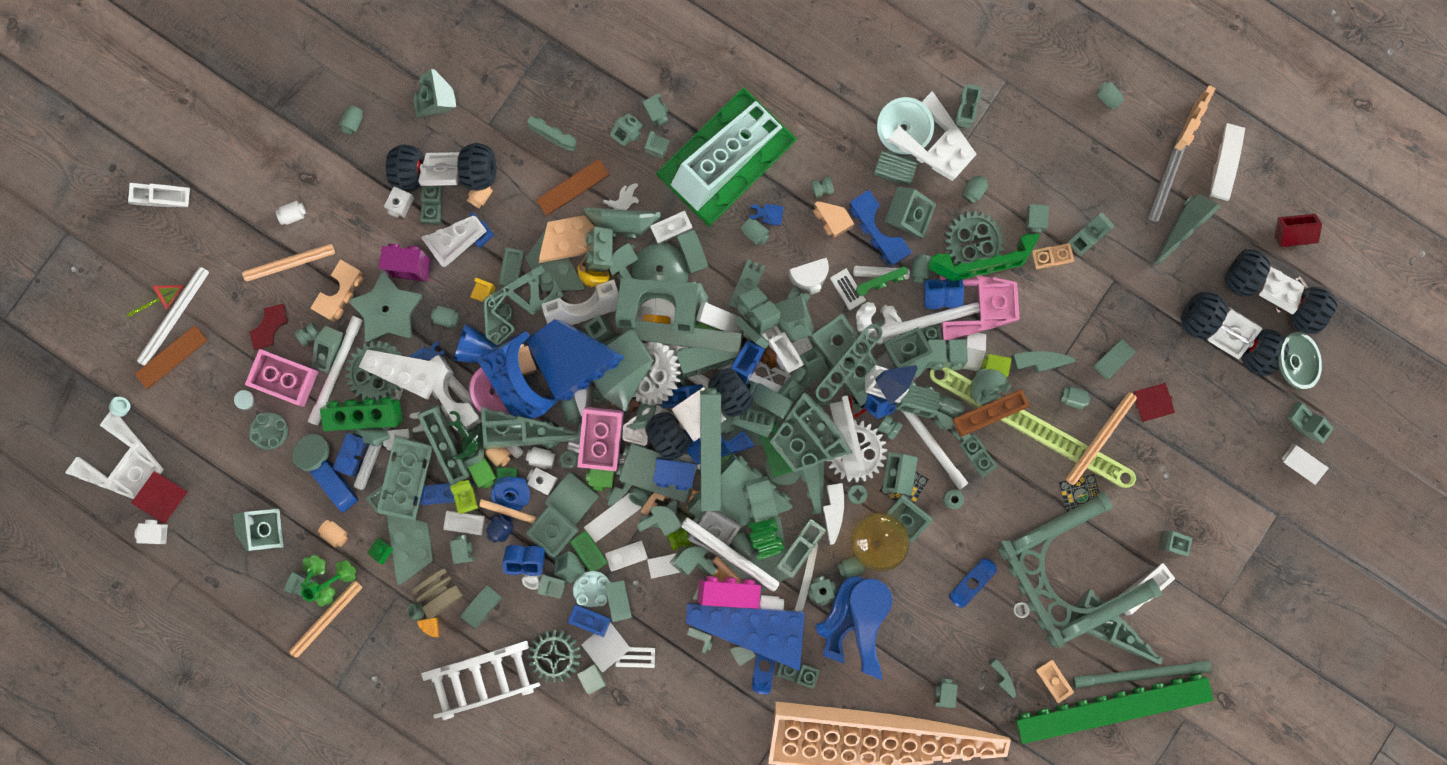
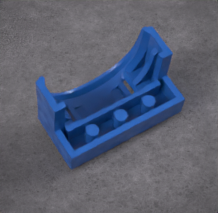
(504, 374)

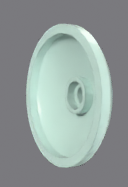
(909, 113)

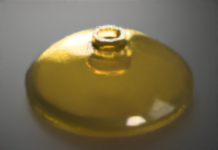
(890, 535)

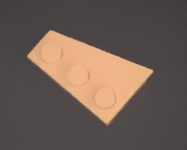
(1193, 120)

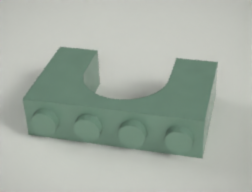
(636, 292)

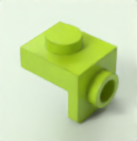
(464, 496)

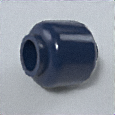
(499, 528)

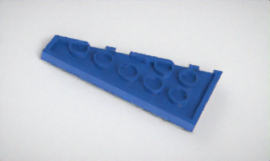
(764, 631)

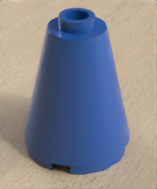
(472, 345)

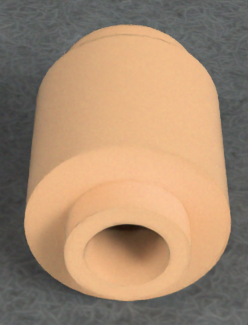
(479, 197)
(498, 456)
(333, 533)

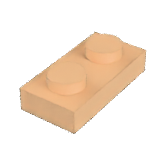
(1054, 681)

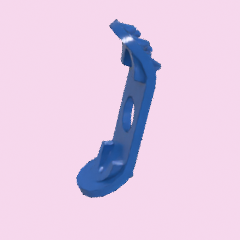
(983, 573)
(762, 680)

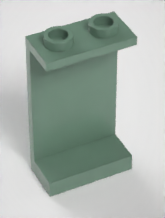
(639, 471)

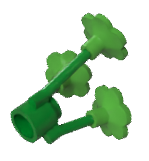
(323, 593)

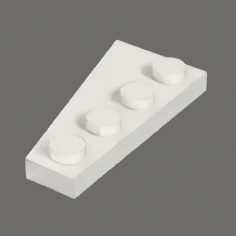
(409, 373)

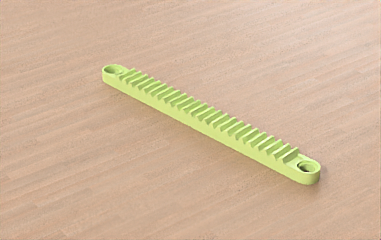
(1041, 431)

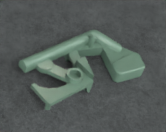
(495, 326)

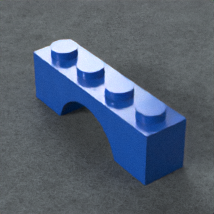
(892, 249)

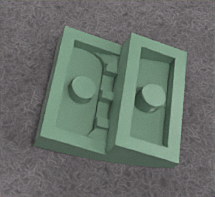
(572, 498)

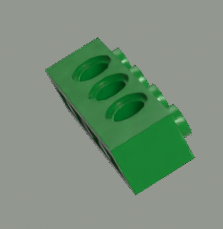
(333, 419)

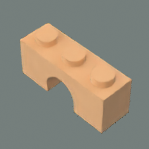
(332, 306)

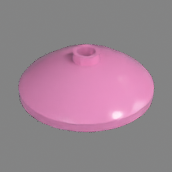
(480, 393)

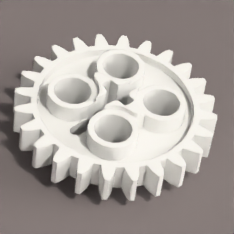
(659, 386)
(875, 446)

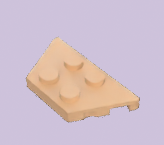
(565, 238)

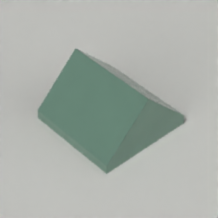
(910, 516)

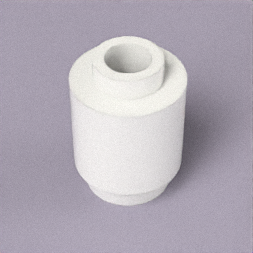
(290, 213)
(540, 458)
(771, 602)

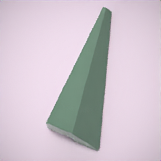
(506, 430)
(815, 480)
(1116, 631)

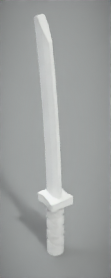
(806, 580)

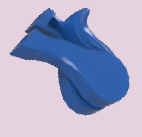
(858, 606)

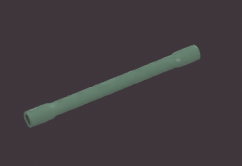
(1091, 680)

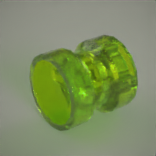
(678, 539)

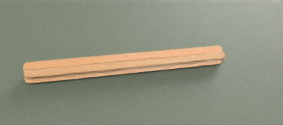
(1101, 438)

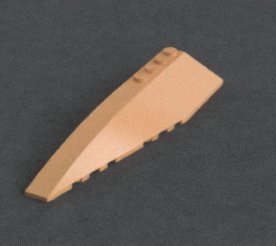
(856, 737)

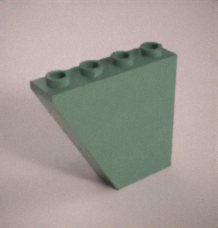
(733, 503)

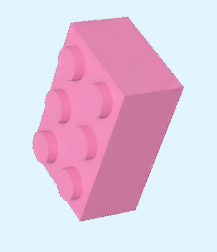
(281, 378)
(600, 438)

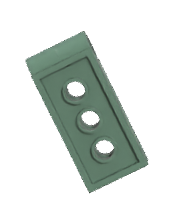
(831, 353)

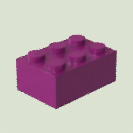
(404, 262)

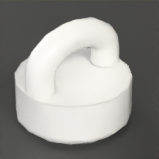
(531, 582)

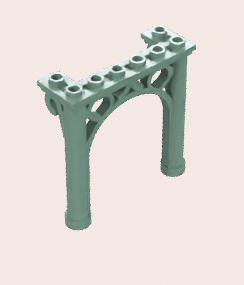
(1093, 616)

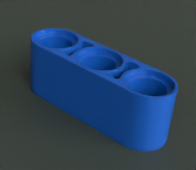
(334, 486)

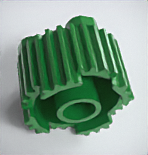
(765, 538)

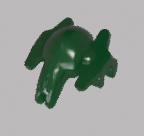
(470, 443)

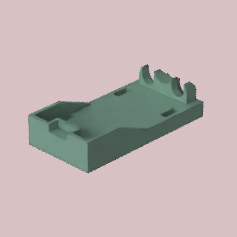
(404, 478)

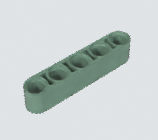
(856, 358)

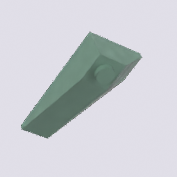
(1194, 214)

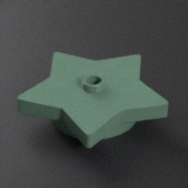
(396, 320)

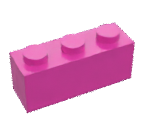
(728, 592)

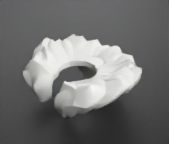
(865, 314)

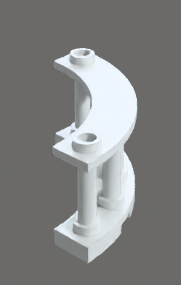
(473, 664)

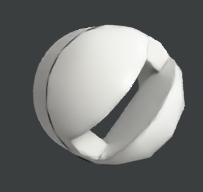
(1018, 610)

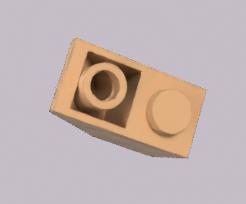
(834, 217)
(526, 361)

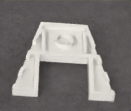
(949, 153)
(132, 469)

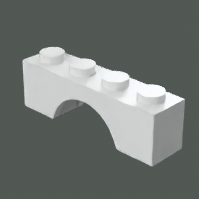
(602, 302)
(468, 414)

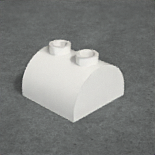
(810, 276)

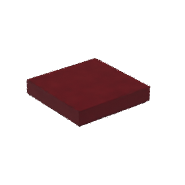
(159, 497)

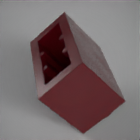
(1298, 230)

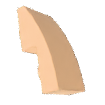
(1053, 256)
(651, 502)

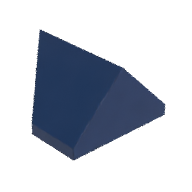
(895, 382)

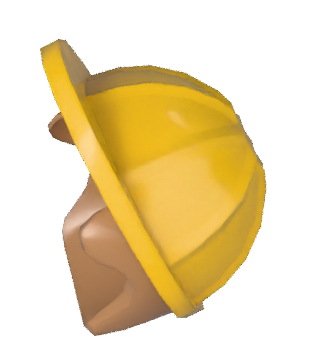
(591, 278)

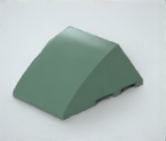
(621, 382)
(809, 436)

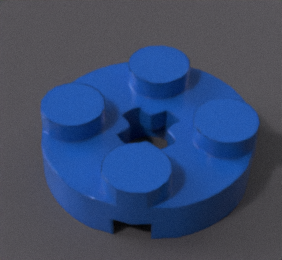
(514, 485)

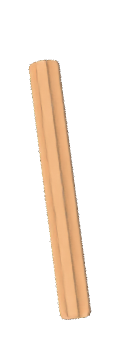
(288, 262)
(325, 619)

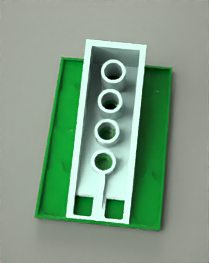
(726, 157)

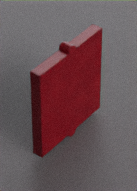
(1154, 402)

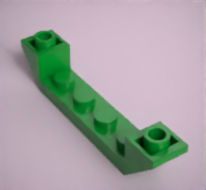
(944, 267)

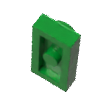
(589, 551)

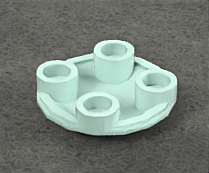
(590, 589)

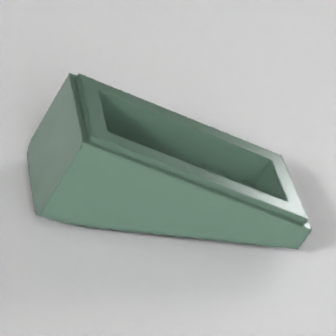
(759, 428)

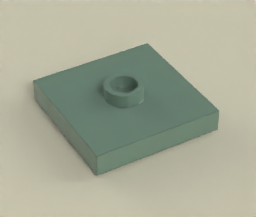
(552, 531)

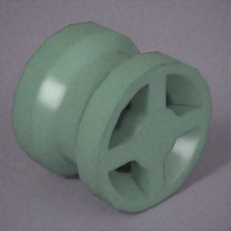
(855, 492)

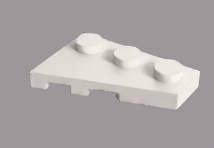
(452, 241)

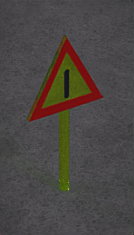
(166, 295)

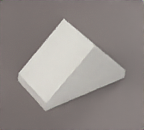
(975, 351)

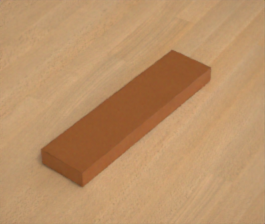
(573, 187)
(171, 357)
(990, 413)

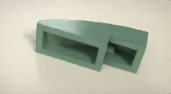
(1040, 360)
(801, 547)

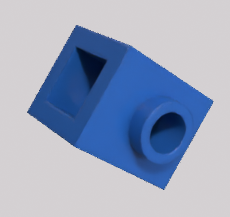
(879, 406)

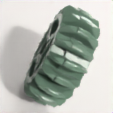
(554, 665)

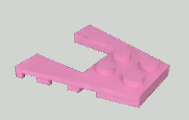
(997, 307)

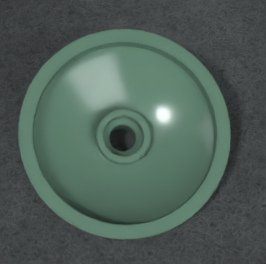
(661, 255)
(1303, 361)

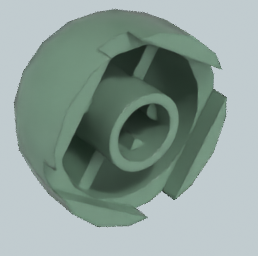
(988, 385)

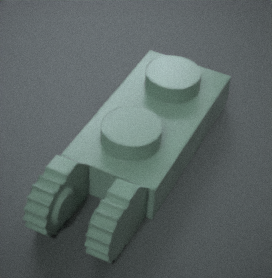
(552, 134)
(792, 389)

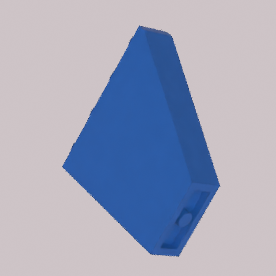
(570, 358)

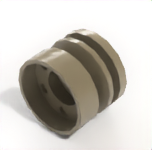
(436, 593)

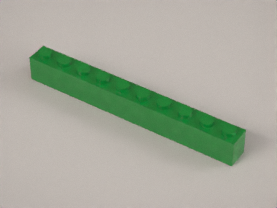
(1113, 709)

